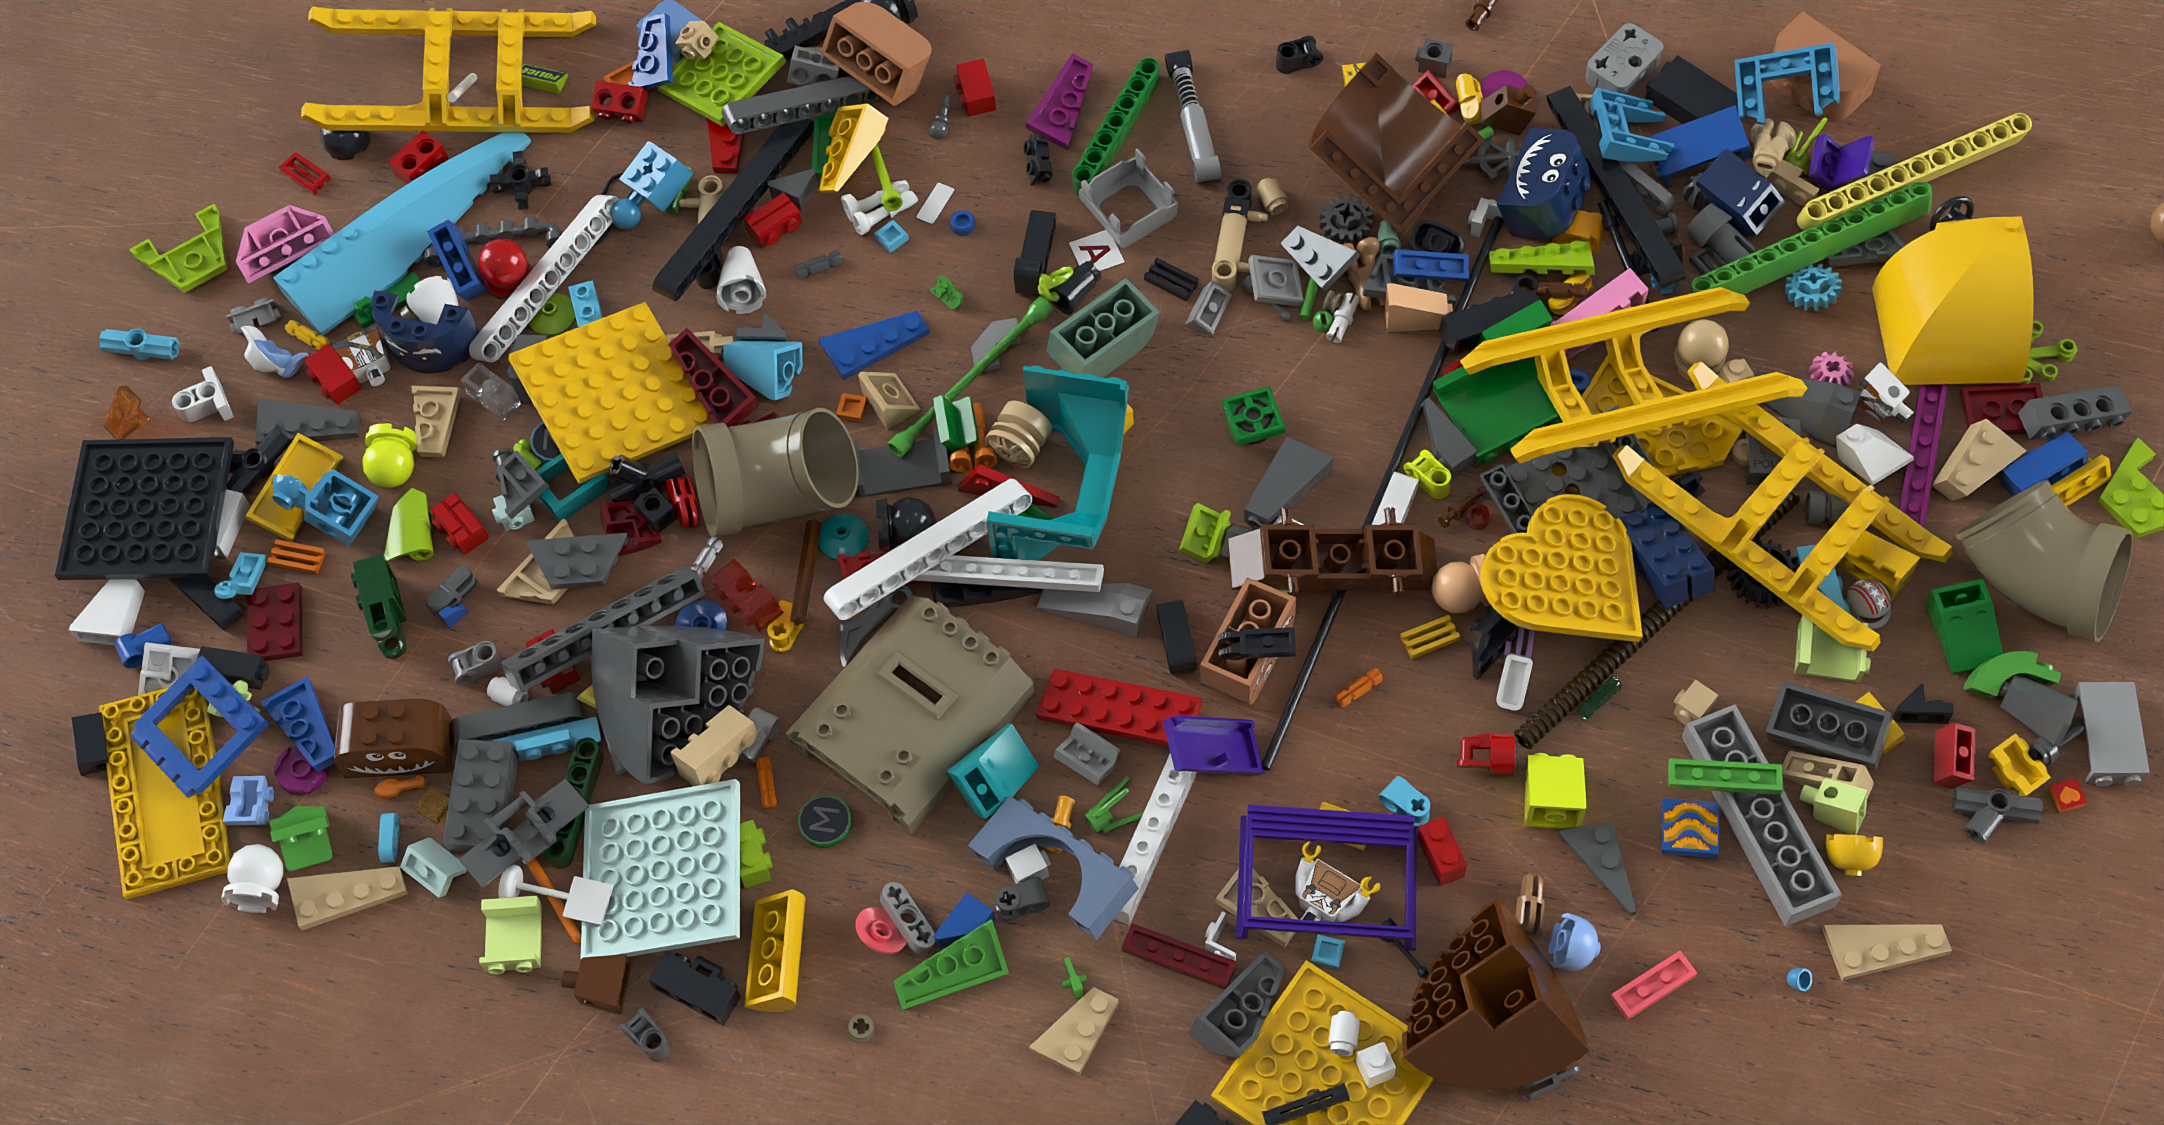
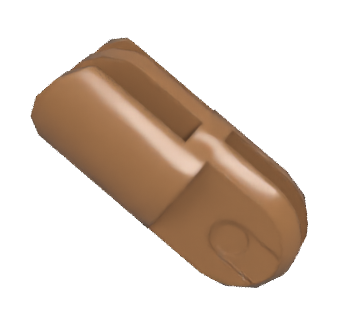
(1530, 904)

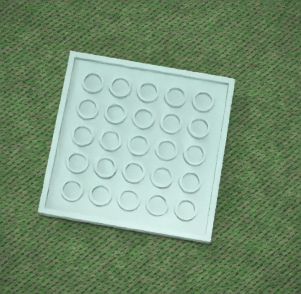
(669, 867)

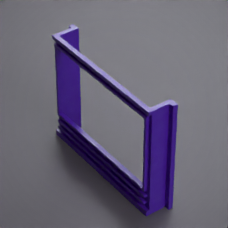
(1329, 827)

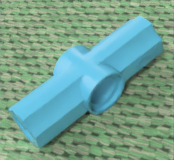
(139, 344)

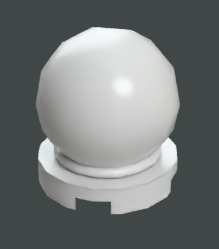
(253, 878)

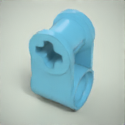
(1403, 799)

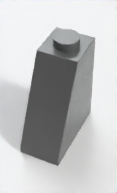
(2038, 707)

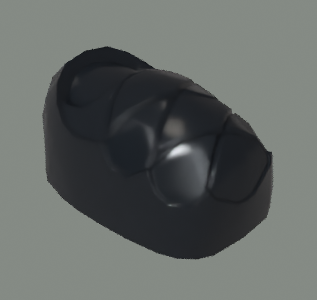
(1435, 237)

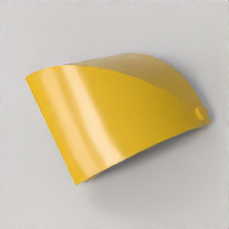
(1959, 304)

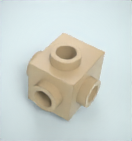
(696, 40)

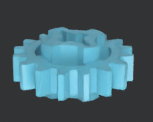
(1813, 287)

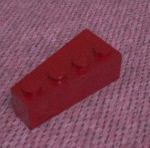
(717, 387)

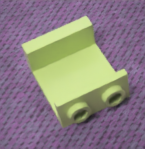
(1825, 657)
(512, 934)

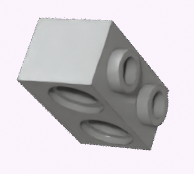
(813, 67)

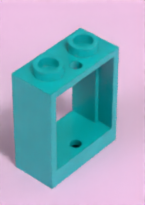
(577, 499)

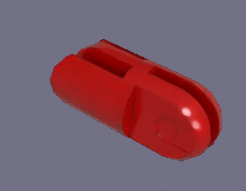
(683, 501)

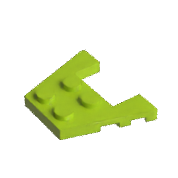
(194, 259)
(2132, 496)

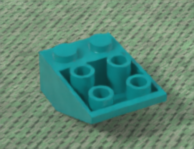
(993, 771)

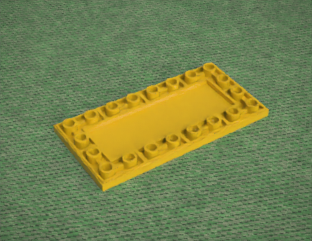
(158, 830)

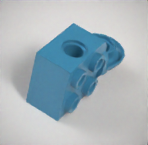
(332, 505)

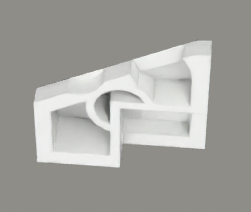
(164, 665)

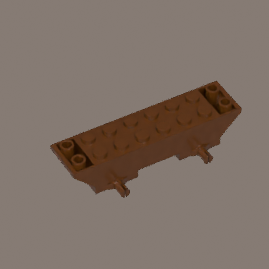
(1334, 559)

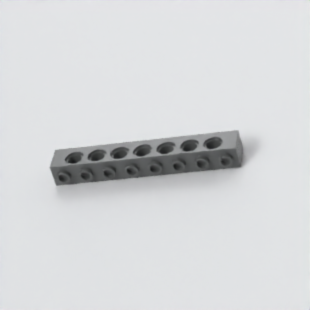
(575, 641)

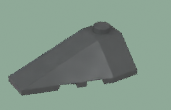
(1822, 409)
(1239, 1011)

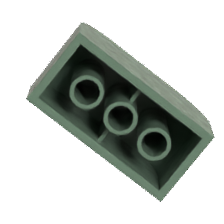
(1104, 332)

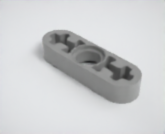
(1648, 189)
(907, 930)

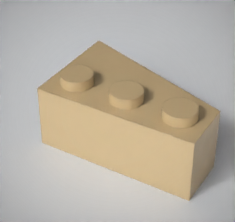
(1976, 459)
(715, 748)

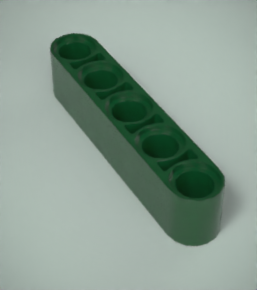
(578, 766)

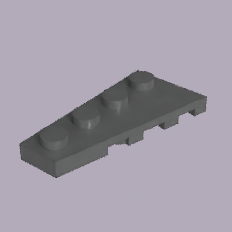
(309, 420)

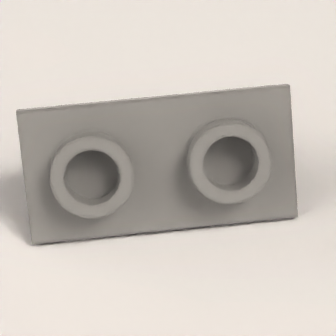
(262, 310)

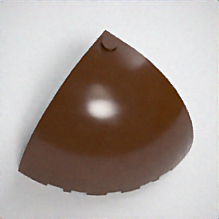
(1492, 1010)

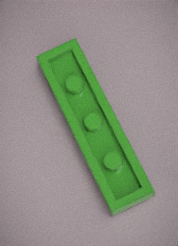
(1725, 776)

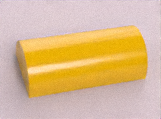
(775, 952)

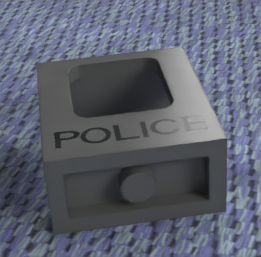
(1762, 465)

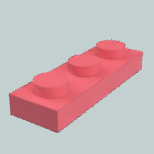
(1653, 985)

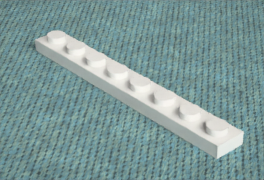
(1016, 573)

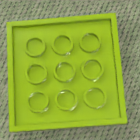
(728, 74)

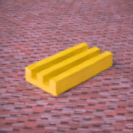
(1415, 632)

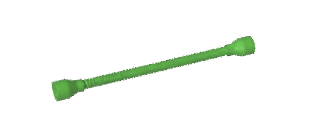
(1038, 311)

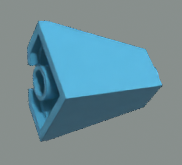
(765, 365)

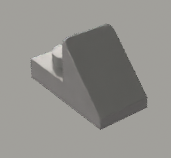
(769, 332)

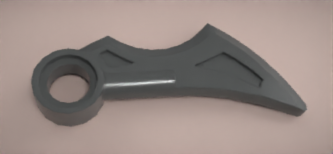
(855, 631)

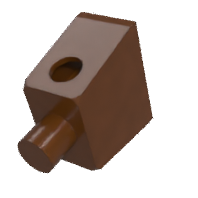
(1509, 108)
(600, 982)

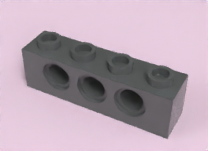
(2075, 412)

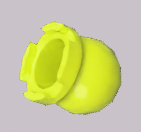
(389, 455)

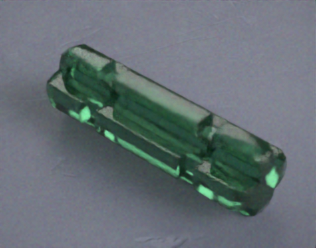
(1599, 697)

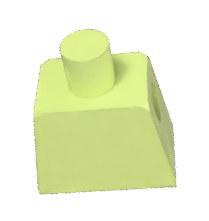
(1837, 804)

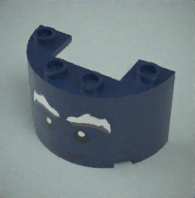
(425, 345)

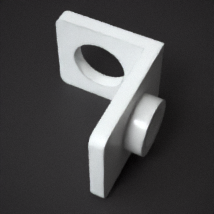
(1213, 933)

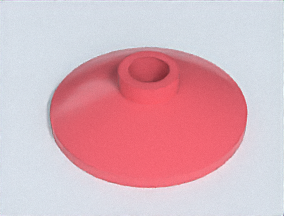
(879, 931)

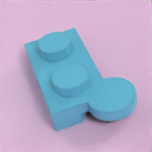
(243, 576)

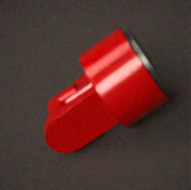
(1502, 753)

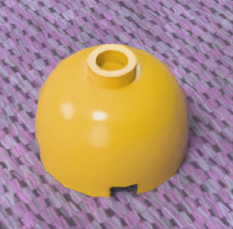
(1853, 852)

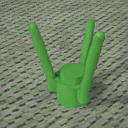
(1099, 815)

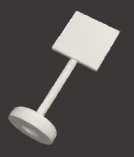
(585, 901)

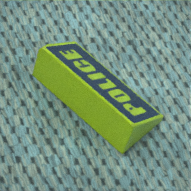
(543, 79)

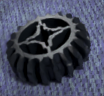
(1750, 587)

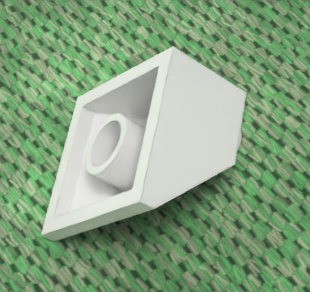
(1870, 453)

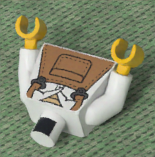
(1327, 892)

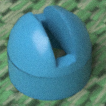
(1799, 979)

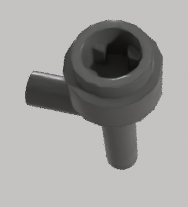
(2047, 752)

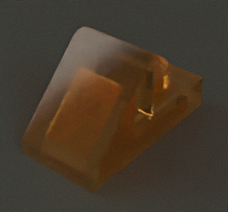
(124, 414)

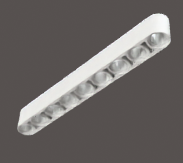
(535, 280)
(924, 550)

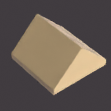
(888, 397)

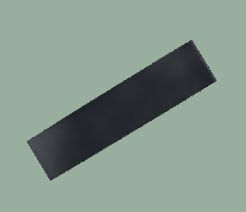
(972, 594)

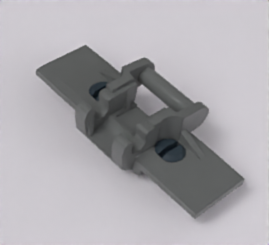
(529, 839)

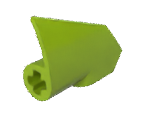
(410, 528)

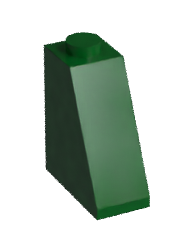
(1530, 318)

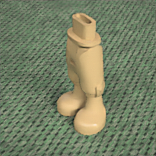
(1767, 150)

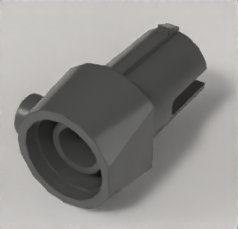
(1714, 229)

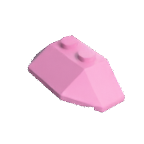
(280, 240)

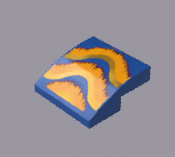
(1690, 828)

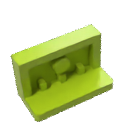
(1205, 533)

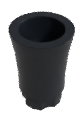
(1076, 287)

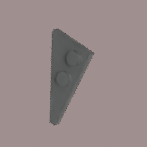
(1600, 852)

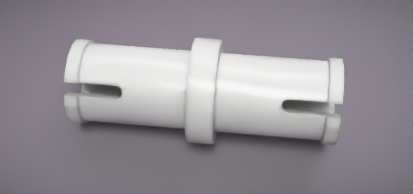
(1342, 318)

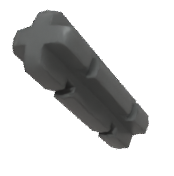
(818, 264)

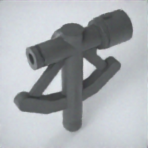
(1506, 157)

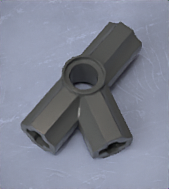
(1987, 816)

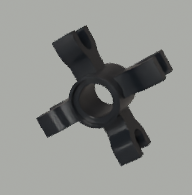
(520, 180)

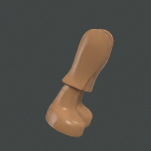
(1358, 277)

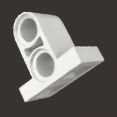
(202, 399)

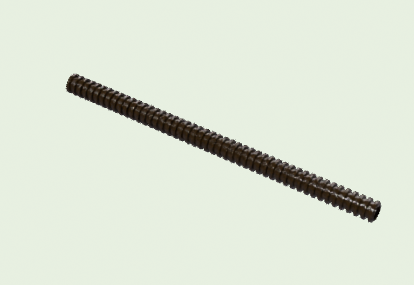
(1620, 650)

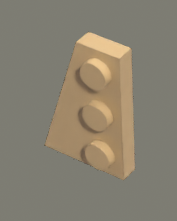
(435, 417)
(1077, 1031)

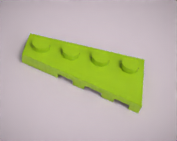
(1541, 259)

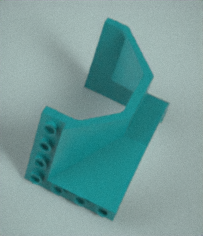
(1092, 420)

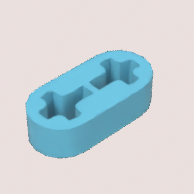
(389, 837)

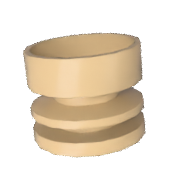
(1018, 434)

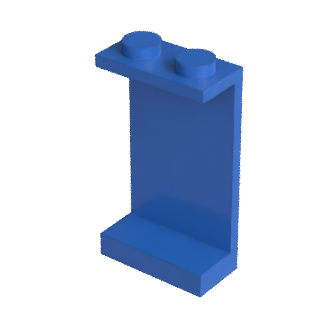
(1702, 142)

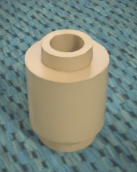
(1272, 196)

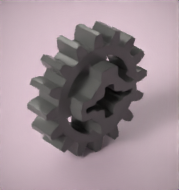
(1356, 225)

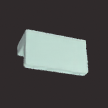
(432, 866)

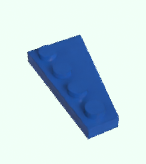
(868, 344)
(304, 722)

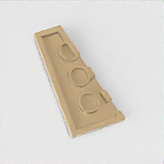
(335, 895)
(1877, 948)

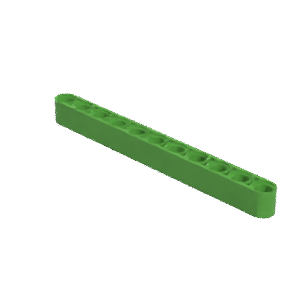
(1820, 241)

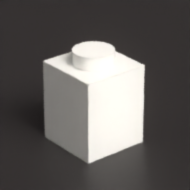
(1028, 864)
(1375, 1064)

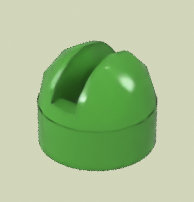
(1317, 322)

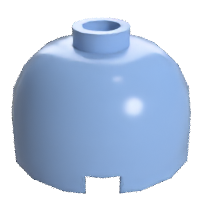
(1573, 943)

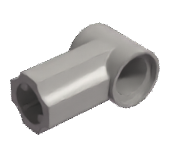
(766, 727)

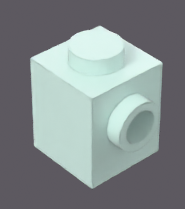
(524, 517)

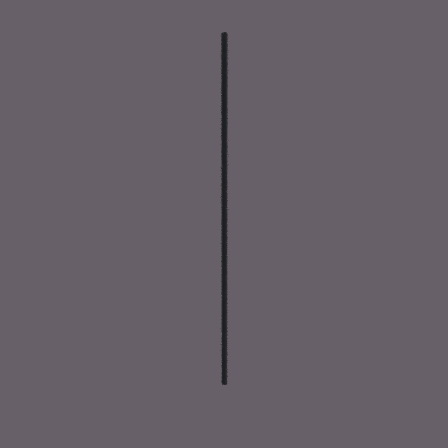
(1393, 466)

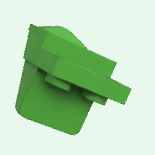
(303, 836)

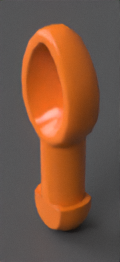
(392, 787)

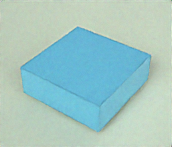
(891, 236)
(1328, 952)

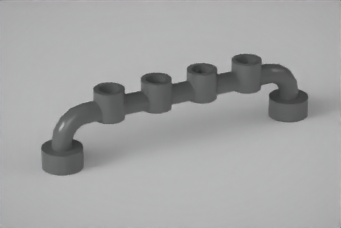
(505, 231)

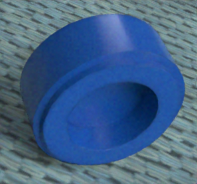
(962, 223)

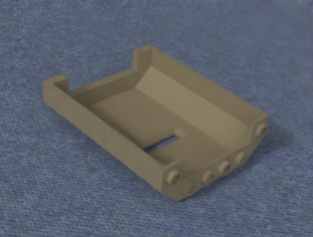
(892, 736)

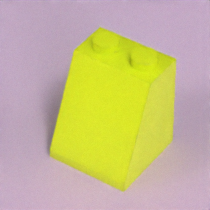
(1554, 791)

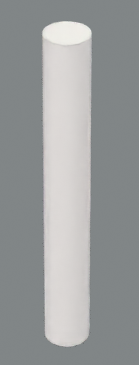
(462, 87)

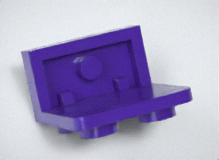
(1839, 165)

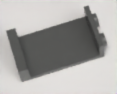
(919, 468)

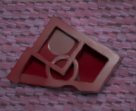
(621, 518)

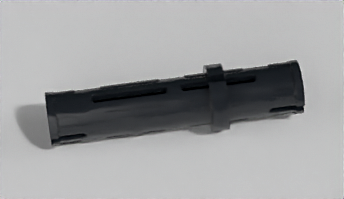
(1338, 1095)

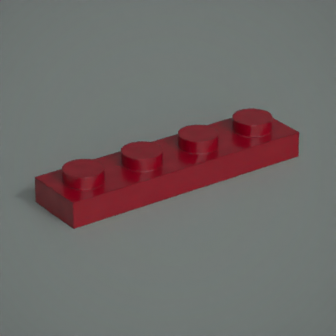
(1179, 956)

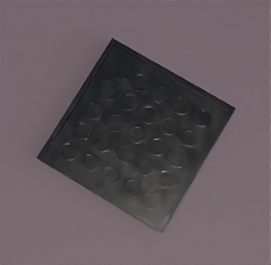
(145, 509)

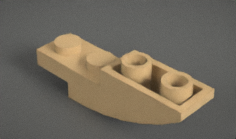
(1787, 181)

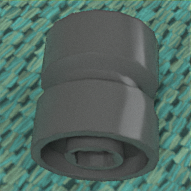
(1823, 507)

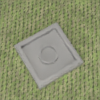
(1275, 280)

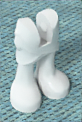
(856, 209)

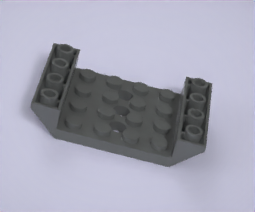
(1591, 470)

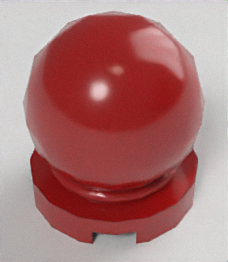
(503, 267)

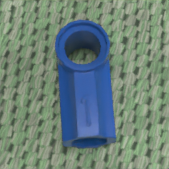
(131, 646)

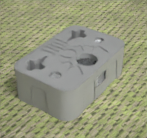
(1624, 60)

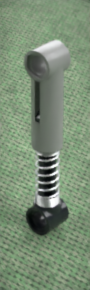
(1204, 161)

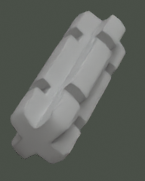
(707, 556)

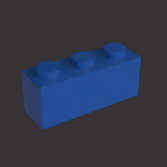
(457, 260)
(2049, 462)

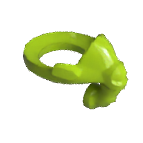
(1054, 279)

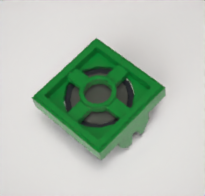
(1254, 418)

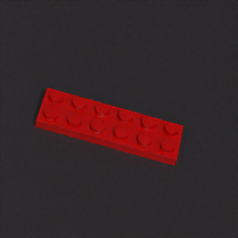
(1113, 706)

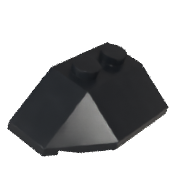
(1489, 640)

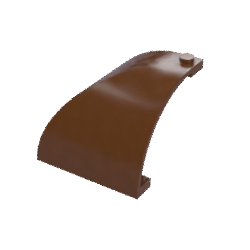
(1391, 142)

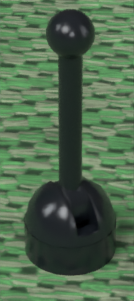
(1422, 971)

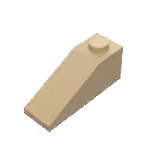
(1814, 769)

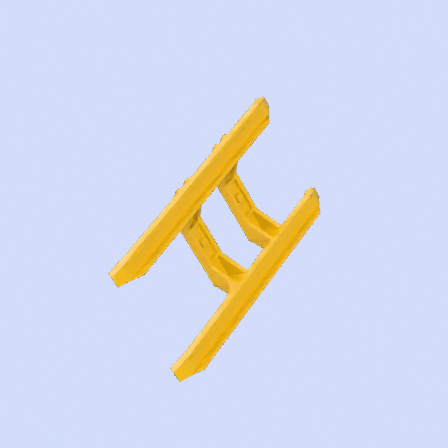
(435, 110)
(1622, 338)
(1735, 534)

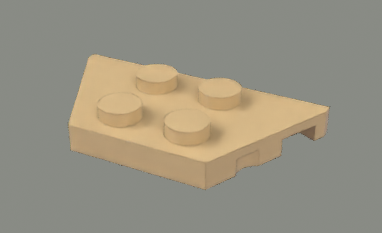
(528, 580)

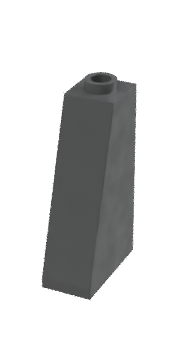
(1287, 481)

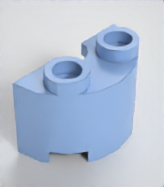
(249, 801)

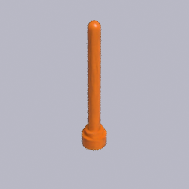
(555, 902)

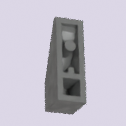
(1447, 441)

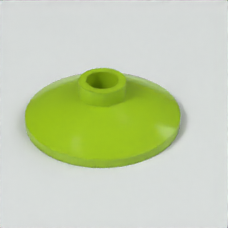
(554, 321)

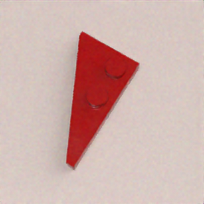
(984, 479)

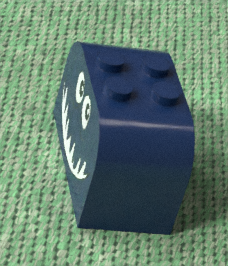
(1545, 184)

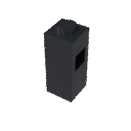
(238, 666)

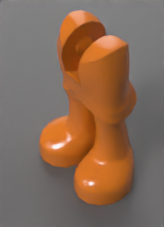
(961, 459)

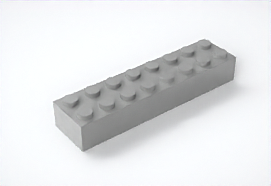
(1765, 823)

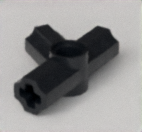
(256, 462)
(640, 477)

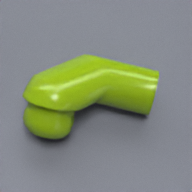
(523, 448)

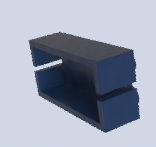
(1667, 556)

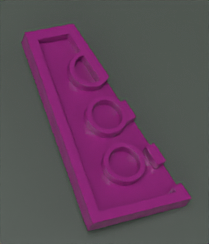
(1061, 104)

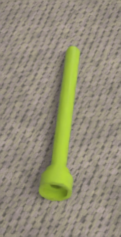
(891, 198)

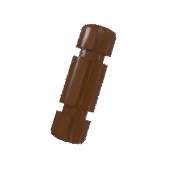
(1562, 290)

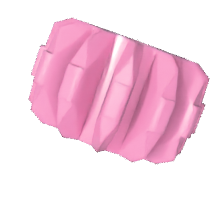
(1831, 369)

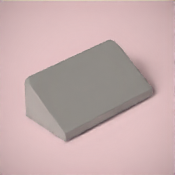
(1208, 308)

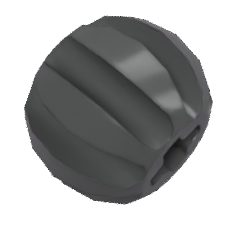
(1693, 194)

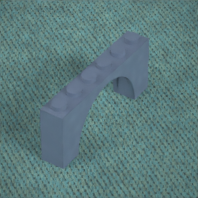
(1104, 885)

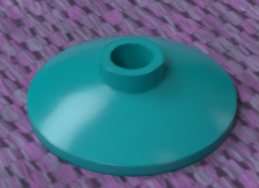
(850, 543)

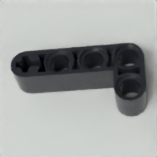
(1034, 252)

